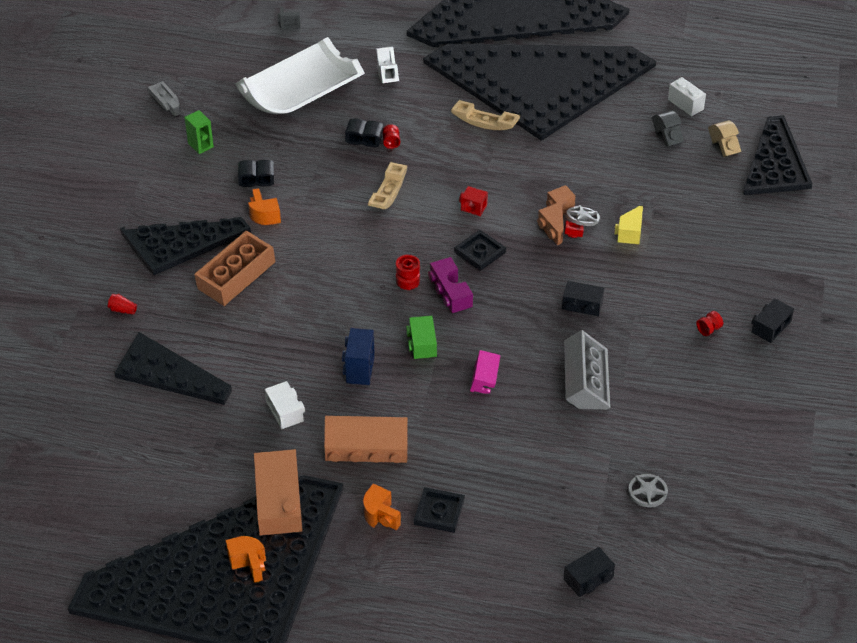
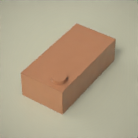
(235, 268)
(277, 492)

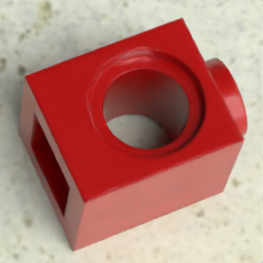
(473, 201)

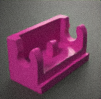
(485, 372)

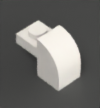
(386, 65)

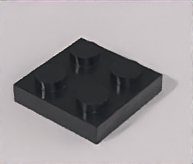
(480, 250)
(439, 510)

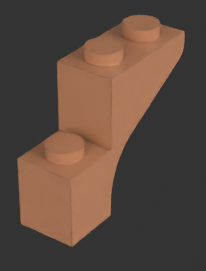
(551, 217)

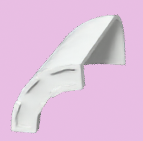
(299, 79)

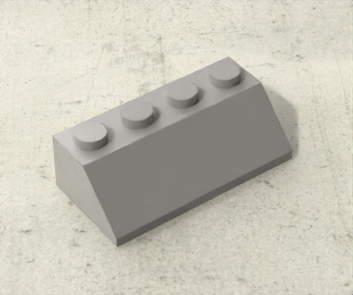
(586, 372)

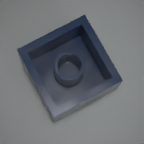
(359, 356)

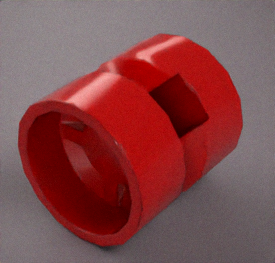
(407, 272)

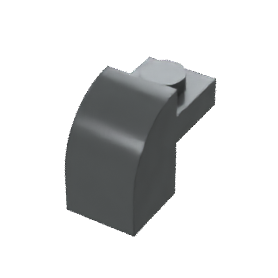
(668, 124)

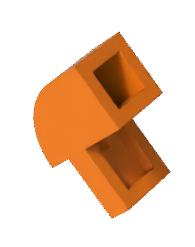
(263, 211)
(378, 509)
(245, 552)

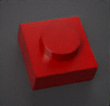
(573, 230)

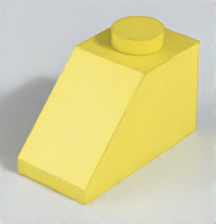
(630, 226)

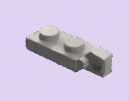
(165, 97)

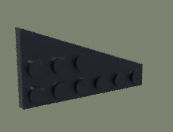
(163, 369)

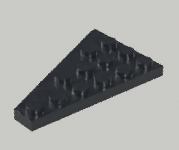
(777, 161)
(169, 246)

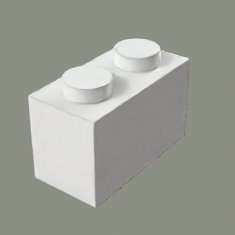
(686, 96)
(284, 405)

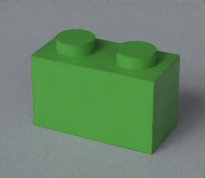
(199, 132)
(422, 336)

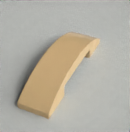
(482, 119)
(390, 186)

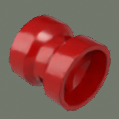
(391, 136)
(708, 324)

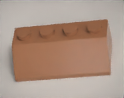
(366, 439)

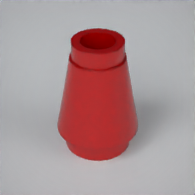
(121, 304)

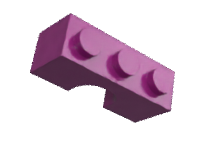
(445, 277)

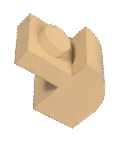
(726, 135)

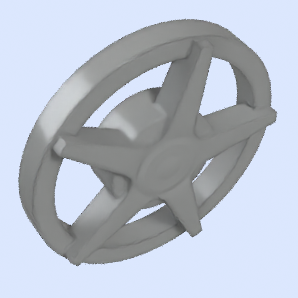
(583, 215)
(648, 490)

